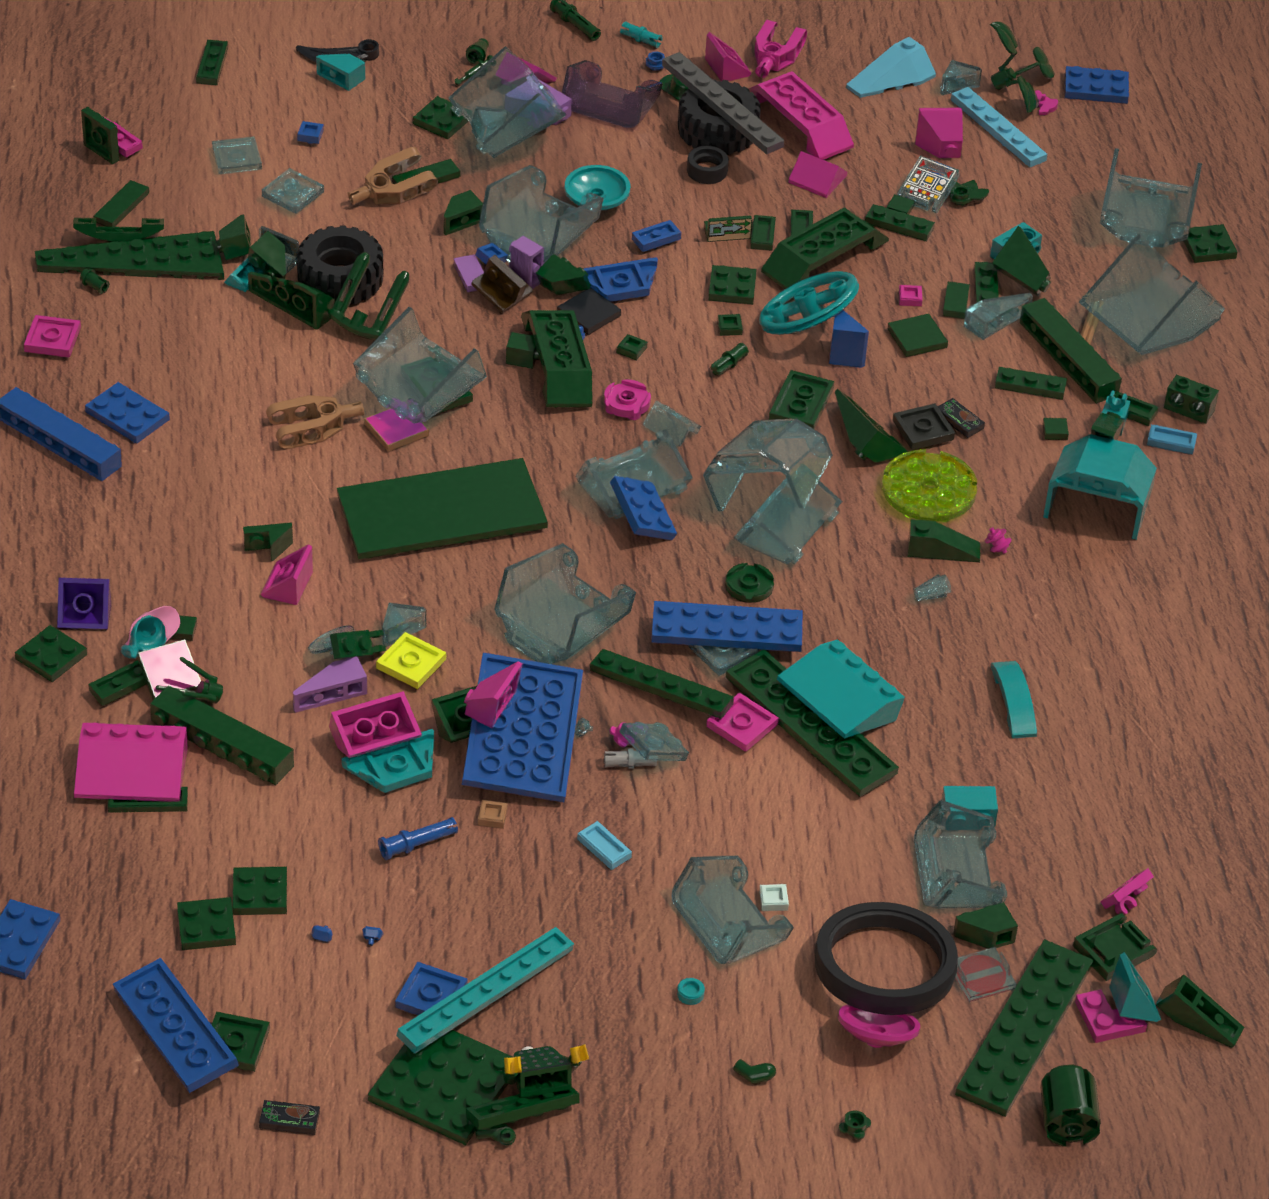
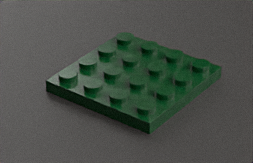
(441, 1083)

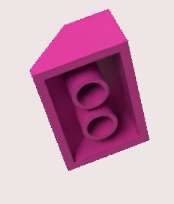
(374, 725)

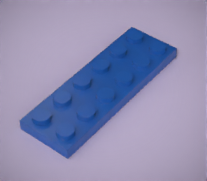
(727, 626)
(175, 1025)

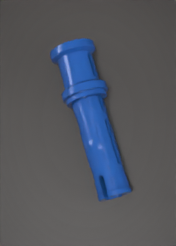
(406, 841)

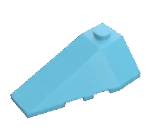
(899, 65)

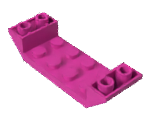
(809, 112)

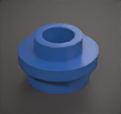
(654, 60)

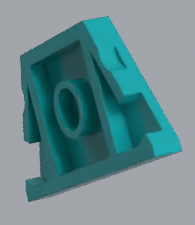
(396, 764)

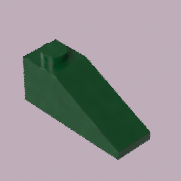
(1107, 425)
(937, 541)
(1199, 1012)

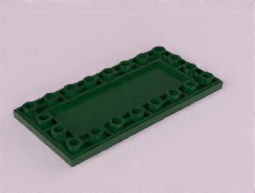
(441, 508)

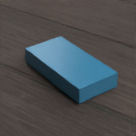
(1172, 439)

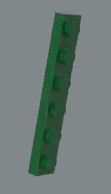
(662, 683)

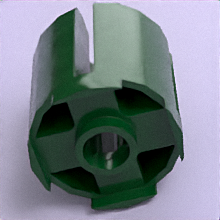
(1070, 1105)

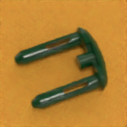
(356, 324)

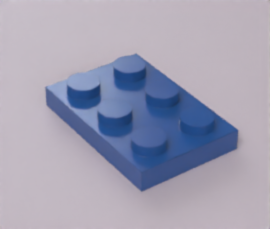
(1096, 84)
(127, 412)
(643, 508)
(24, 936)

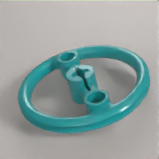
(809, 303)

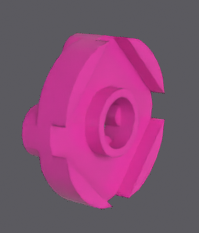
(616, 401)

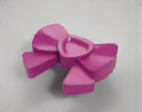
(1046, 104)

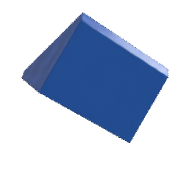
(848, 341)

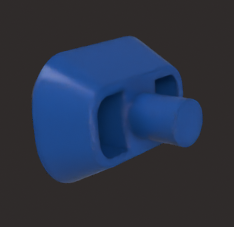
(322, 933)
(372, 934)

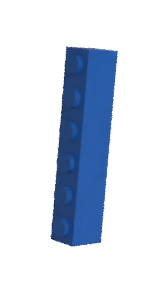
(59, 434)

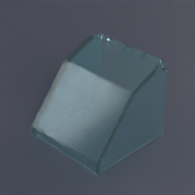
(1147, 303)

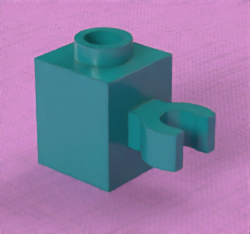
(1117, 406)

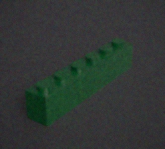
(1070, 350)
(223, 735)

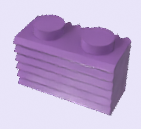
(526, 259)

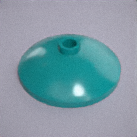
(599, 180)

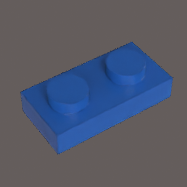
(656, 235)

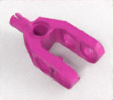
(771, 54)

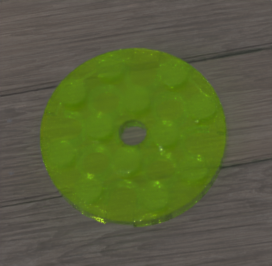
(953, 482)

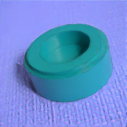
(690, 991)

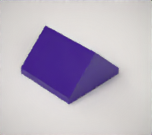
(84, 603)

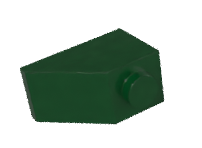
(462, 212)
(234, 238)

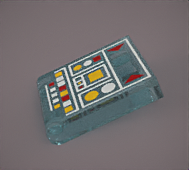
(928, 186)

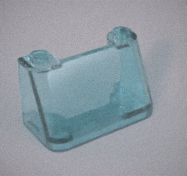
(651, 461)
(783, 528)
(954, 859)
(721, 913)

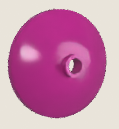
(878, 1029)

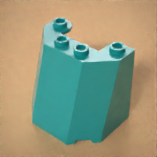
(1106, 470)

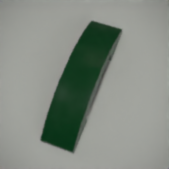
(148, 227)

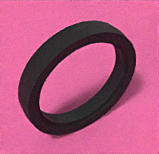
(878, 999)

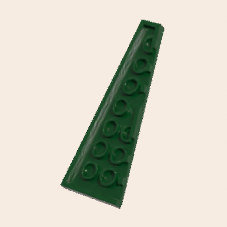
(147, 257)

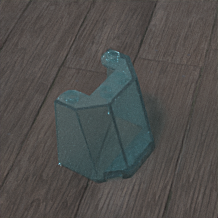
(512, 86)
(1147, 207)
(521, 208)
(414, 372)
(770, 447)
(552, 610)

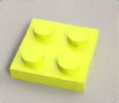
(411, 660)

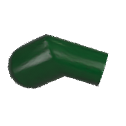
(756, 1073)
(500, 1133)

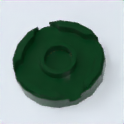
(749, 582)

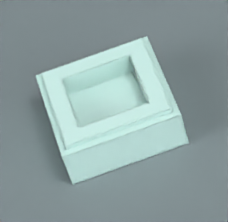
(774, 897)

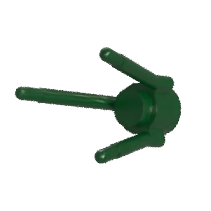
(207, 690)

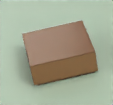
(492, 814)

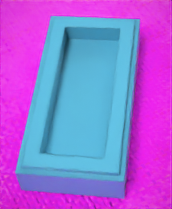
(604, 845)

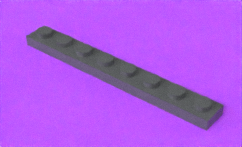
(723, 103)

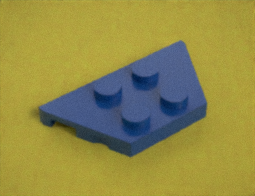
(623, 279)

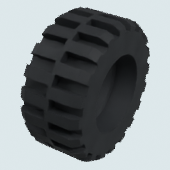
(703, 126)
(335, 246)

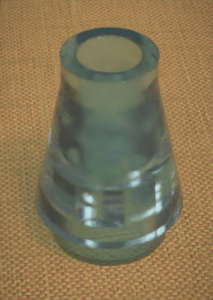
(933, 588)

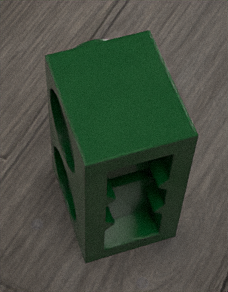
(1191, 399)

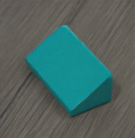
(239, 277)

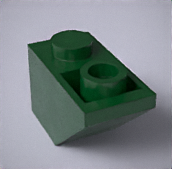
(268, 255)
(562, 277)
(987, 926)

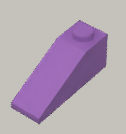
(334, 683)

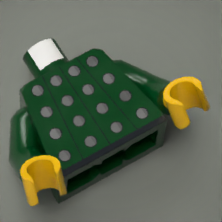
(542, 1069)

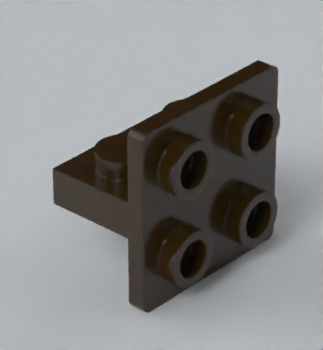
(501, 285)

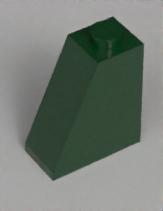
(1022, 263)

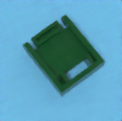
(1111, 941)

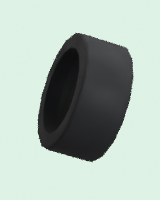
(704, 174)

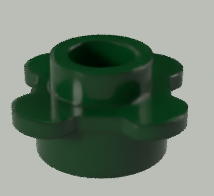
(855, 1118)

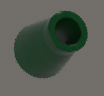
(477, 51)

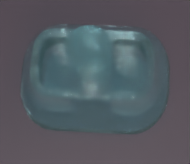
(582, 727)

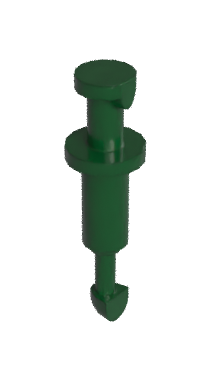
(472, 71)

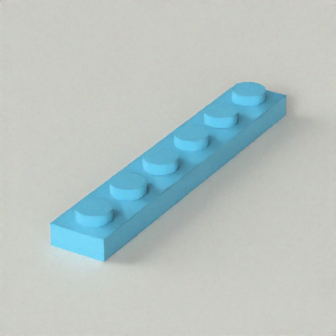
(999, 127)

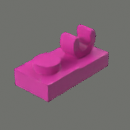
(1120, 896)

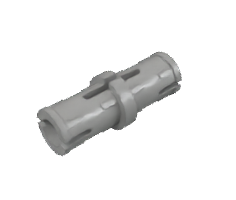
(626, 759)

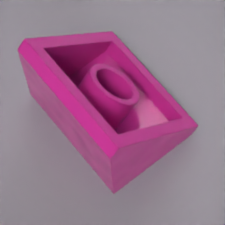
(724, 60)
(816, 175)
(290, 577)

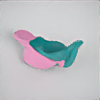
(151, 630)

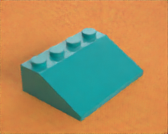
(842, 689)

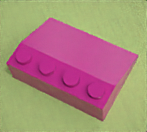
(130, 762)

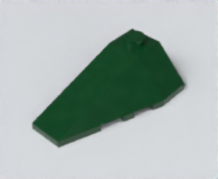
(293, 298)
(866, 433)

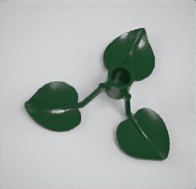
(1006, 76)

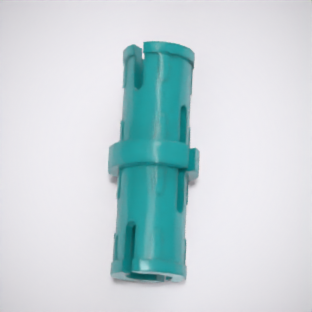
(641, 34)

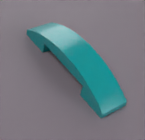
(1016, 697)

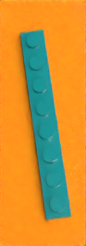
(484, 990)

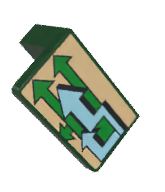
(728, 228)

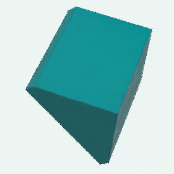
(1131, 992)

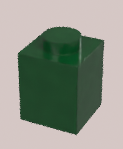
(521, 350)

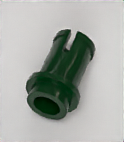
(90, 278)

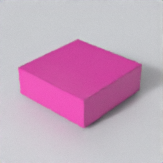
(910, 295)

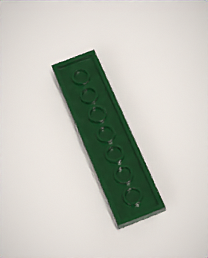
(850, 758)
(1024, 1028)

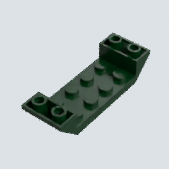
(819, 244)
(562, 357)

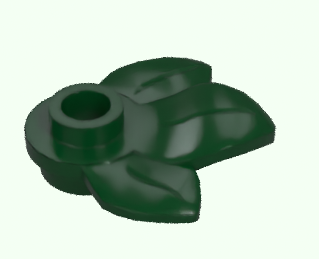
(966, 192)

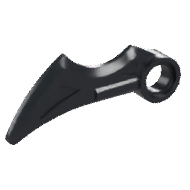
(358, 51)

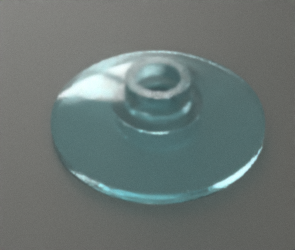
(323, 643)

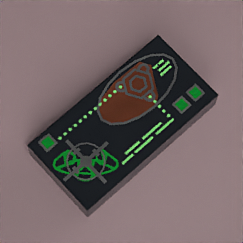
(961, 418)
(289, 1117)

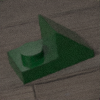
(271, 536)

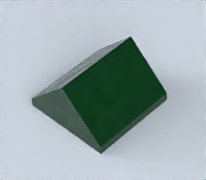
(451, 717)

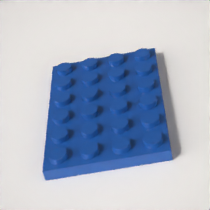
(532, 738)

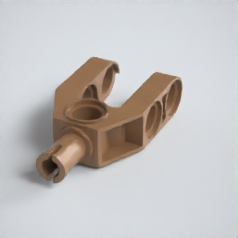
(382, 191)
(328, 419)

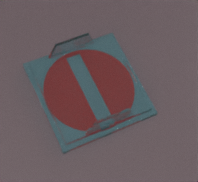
(984, 974)

